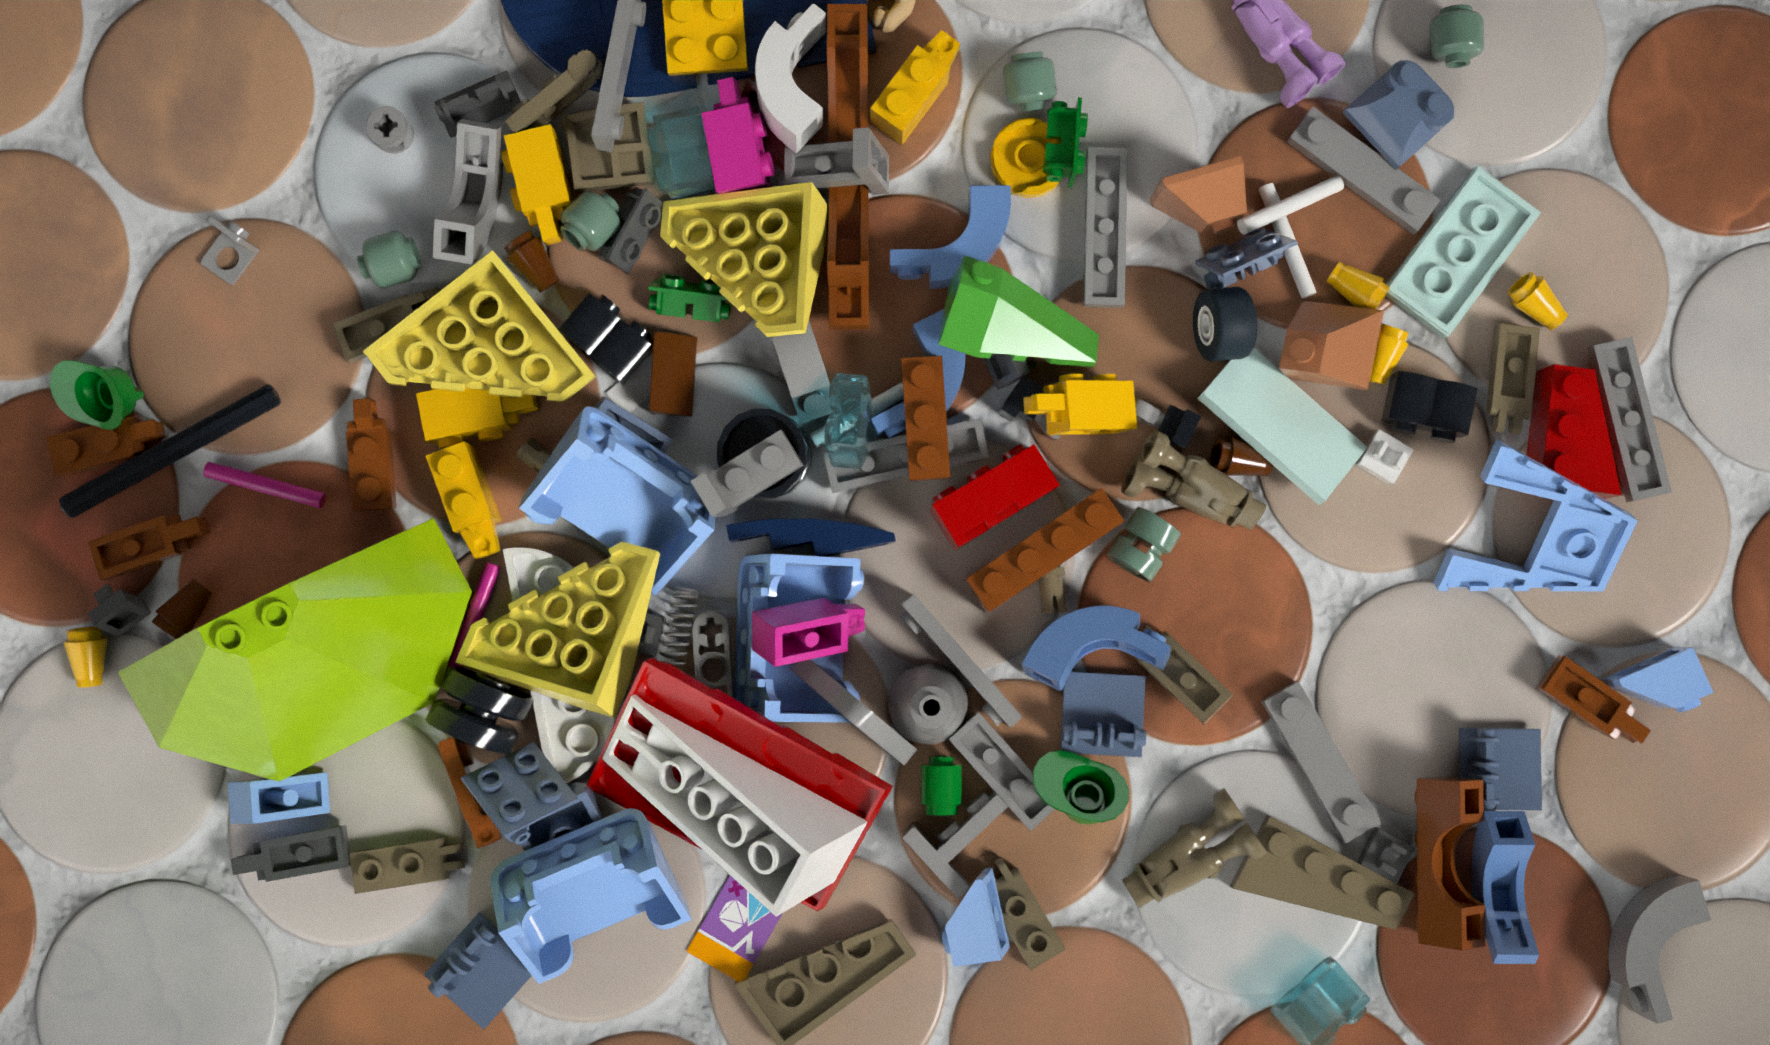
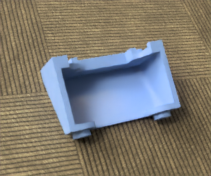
(620, 492)
(779, 581)
(582, 886)

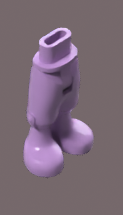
(1276, 28)

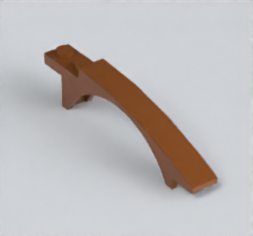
(847, 204)

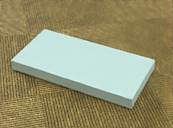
(1461, 252)
(1283, 424)

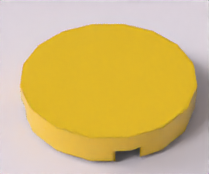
(1019, 158)

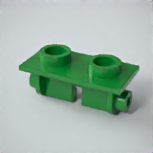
(1065, 158)
(675, 294)

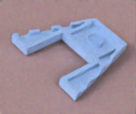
(1573, 548)

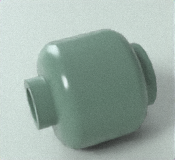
(1457, 35)
(1029, 80)
(590, 221)
(389, 259)

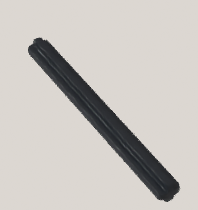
(169, 451)

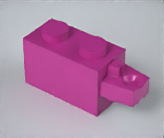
(736, 142)
(805, 630)

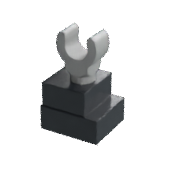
(1015, 405)
(1175, 423)

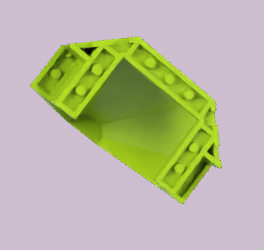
(310, 660)

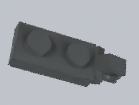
(296, 854)

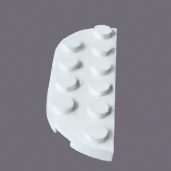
(568, 734)

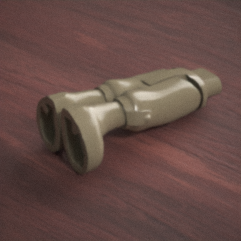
(1198, 487)
(1185, 860)

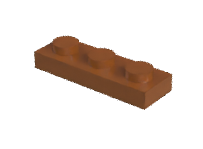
(925, 418)

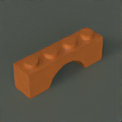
(1044, 550)
(1446, 910)

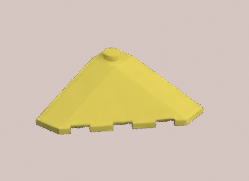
(757, 248)
(481, 337)
(575, 638)

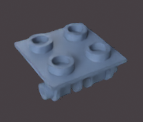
(1254, 253)
(1103, 714)
(1507, 765)
(519, 791)
(478, 972)

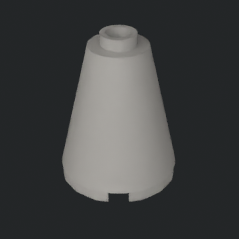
(914, 689)

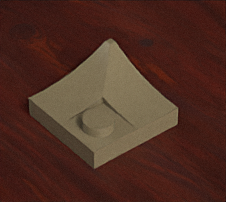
(601, 170)

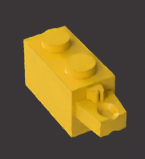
(914, 88)
(539, 178)
(1086, 405)
(456, 415)
(466, 497)

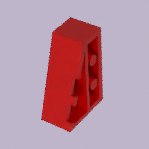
(1571, 429)
(992, 495)

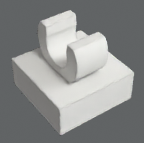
(1384, 457)

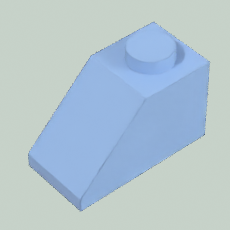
(1665, 680)
(271, 800)
(977, 926)

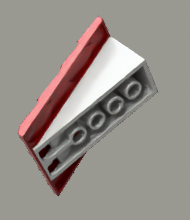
(738, 787)

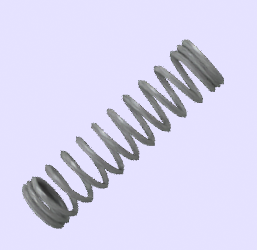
(682, 592)

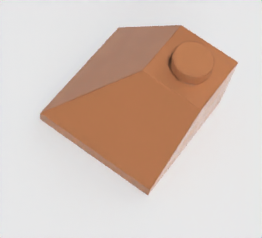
(1205, 196)
(1331, 345)

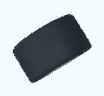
(1224, 324)

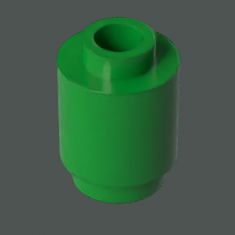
(941, 786)

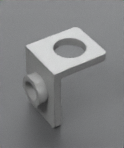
(231, 237)

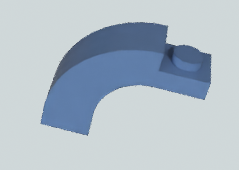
(980, 240)
(927, 334)
(1087, 631)
(1497, 880)

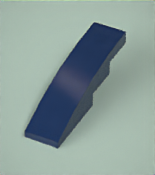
(827, 536)

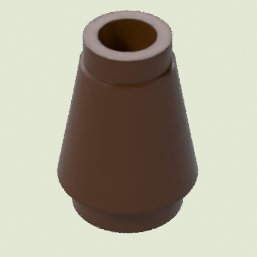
(532, 261)
(1238, 458)
(182, 610)

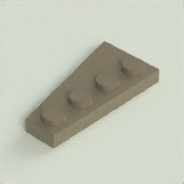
(1319, 878)
(818, 984)

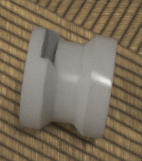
(397, 136)

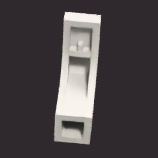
(784, 106)

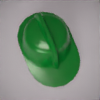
(94, 393)
(1080, 787)

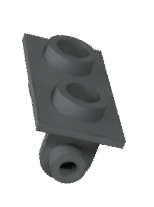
(478, 102)
(640, 213)

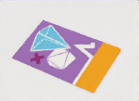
(733, 931)

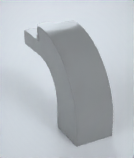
(470, 213)
(804, 374)
(1643, 932)

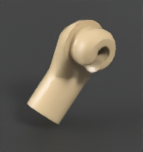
(892, 18)

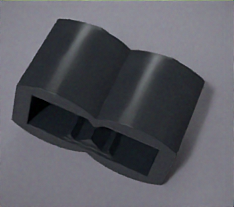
(606, 337)
(1429, 405)

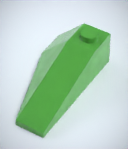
(1002, 315)

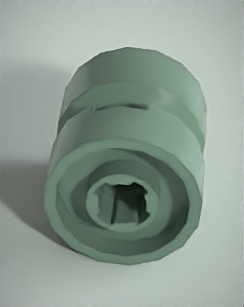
(1149, 531)

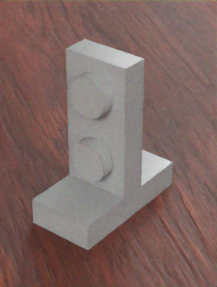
(840, 163)
(747, 475)
(954, 839)

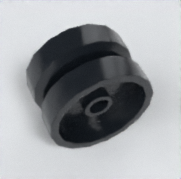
(755, 426)
(478, 712)

